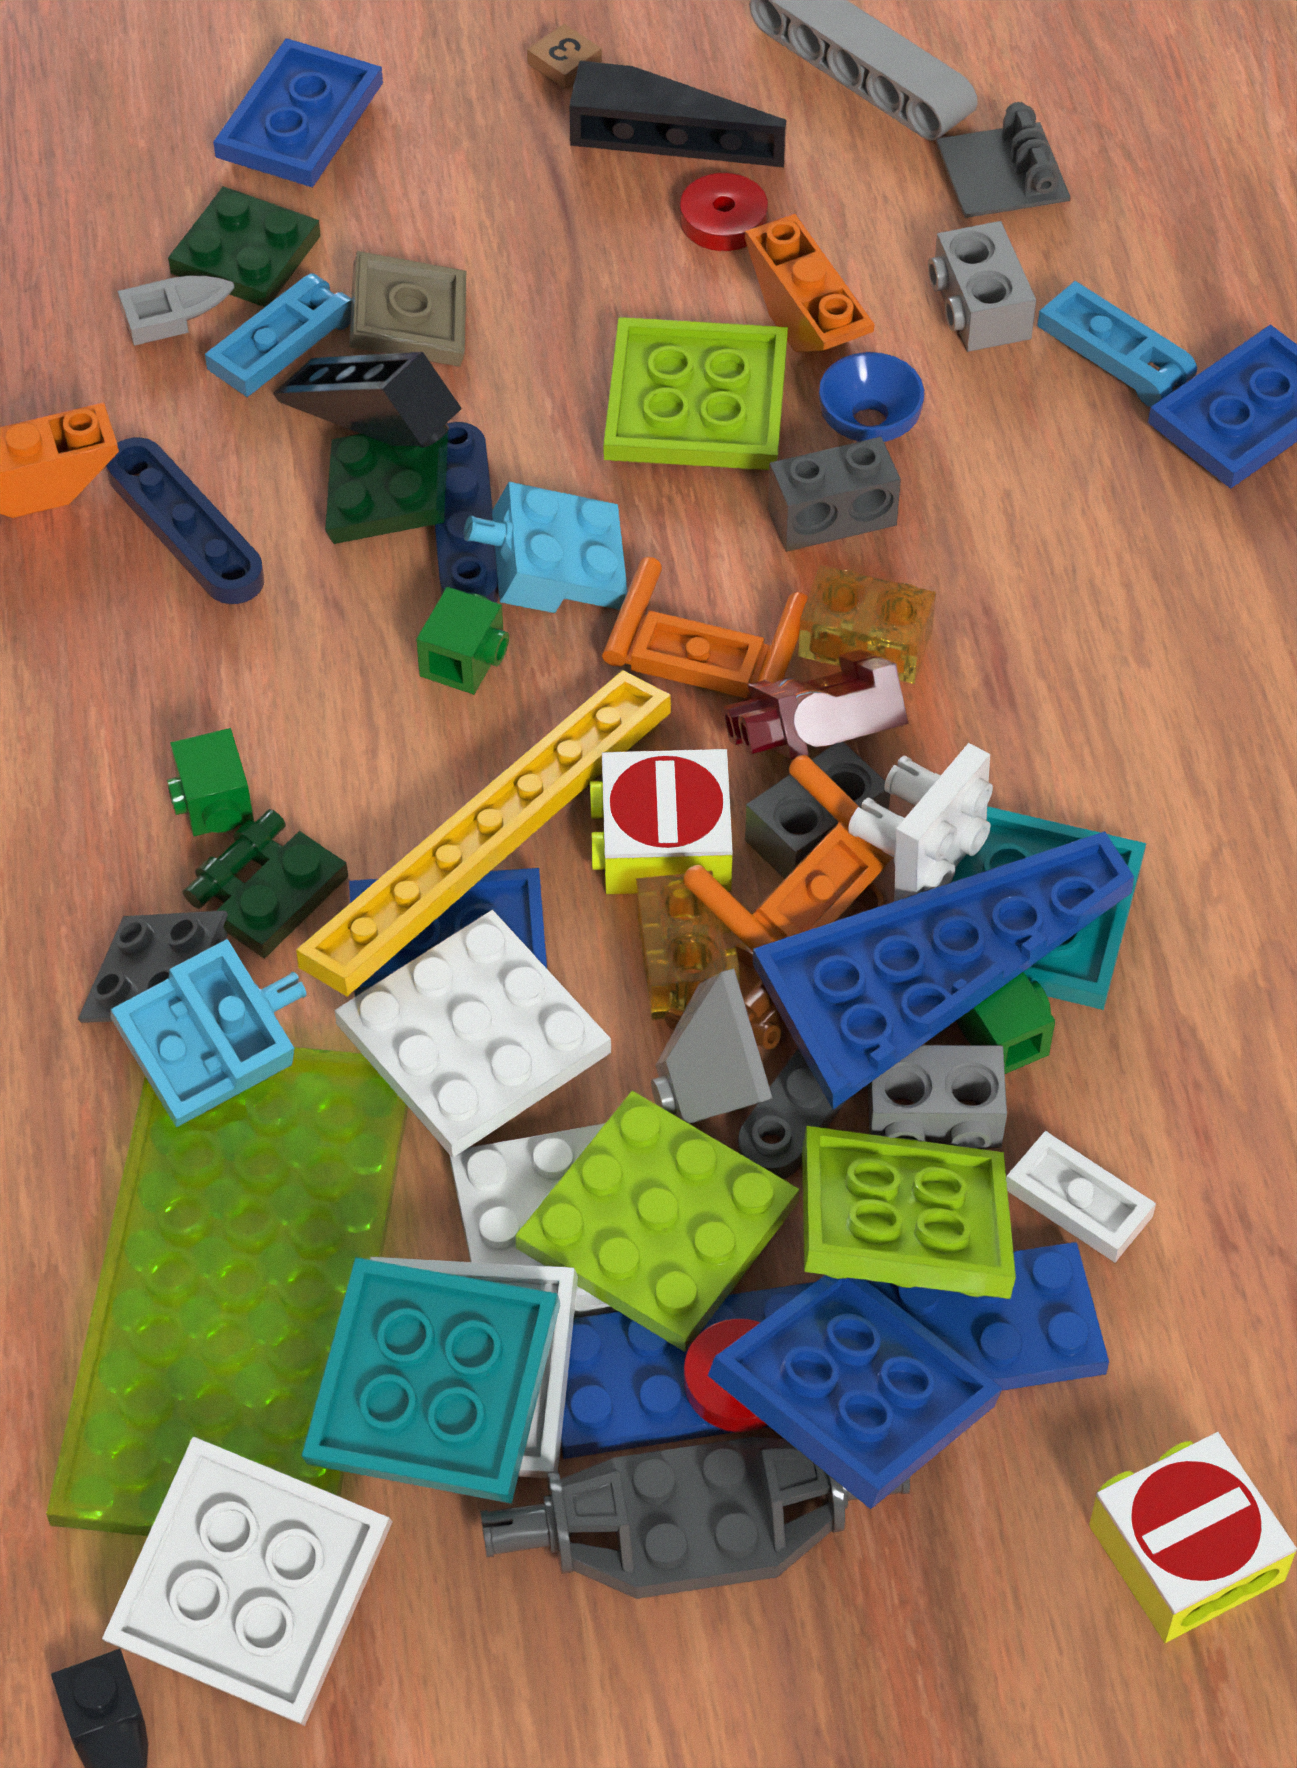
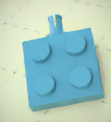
(553, 548)
(207, 1031)

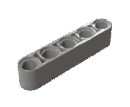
(870, 61)

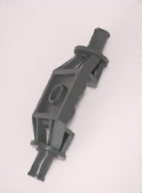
(680, 1516)

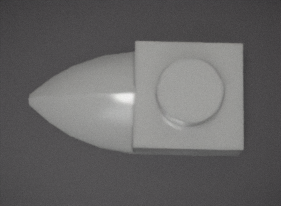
(165, 306)

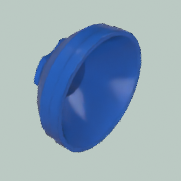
(871, 383)

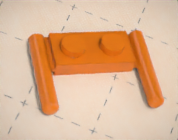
(695, 650)
(817, 887)

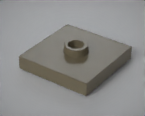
(408, 308)

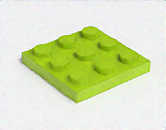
(696, 393)
(906, 1213)
(658, 1219)

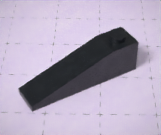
(656, 115)
(377, 395)

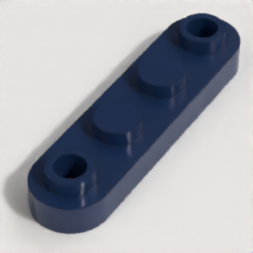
(465, 496)
(186, 521)

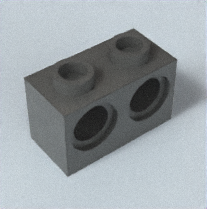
(833, 494)
(792, 809)

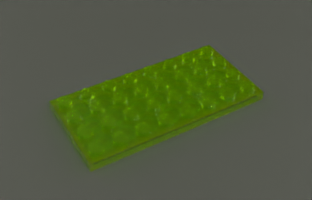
(226, 1284)

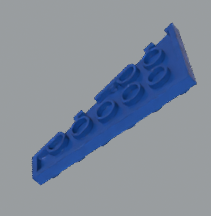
(903, 972)

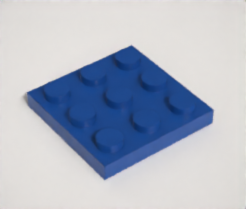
(855, 1385)

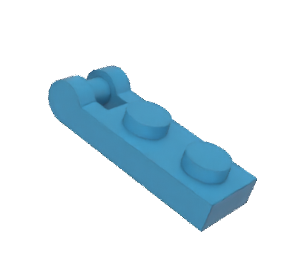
(279, 334)
(1117, 342)

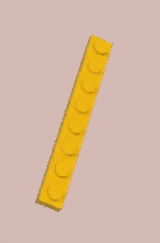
(481, 834)

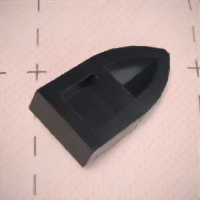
(103, 1712)

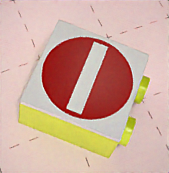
(662, 816)
(1191, 1535)

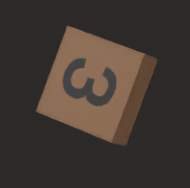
(560, 53)

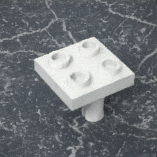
(941, 826)

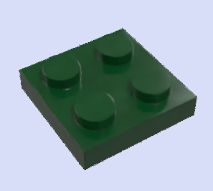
(246, 244)
(383, 487)

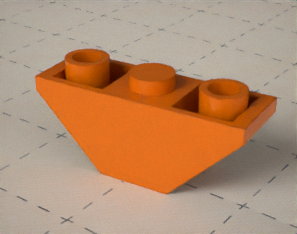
(804, 287)
(53, 458)

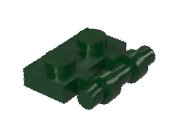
(279, 894)

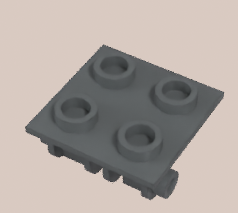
(1003, 166)
(145, 952)

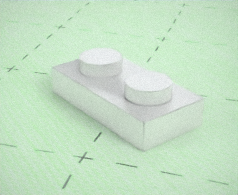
(1080, 1196)

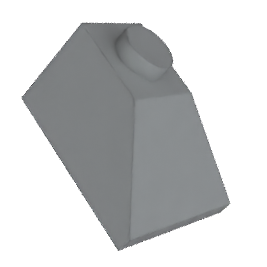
(711, 1056)

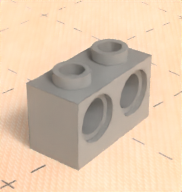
(982, 286)
(936, 1081)

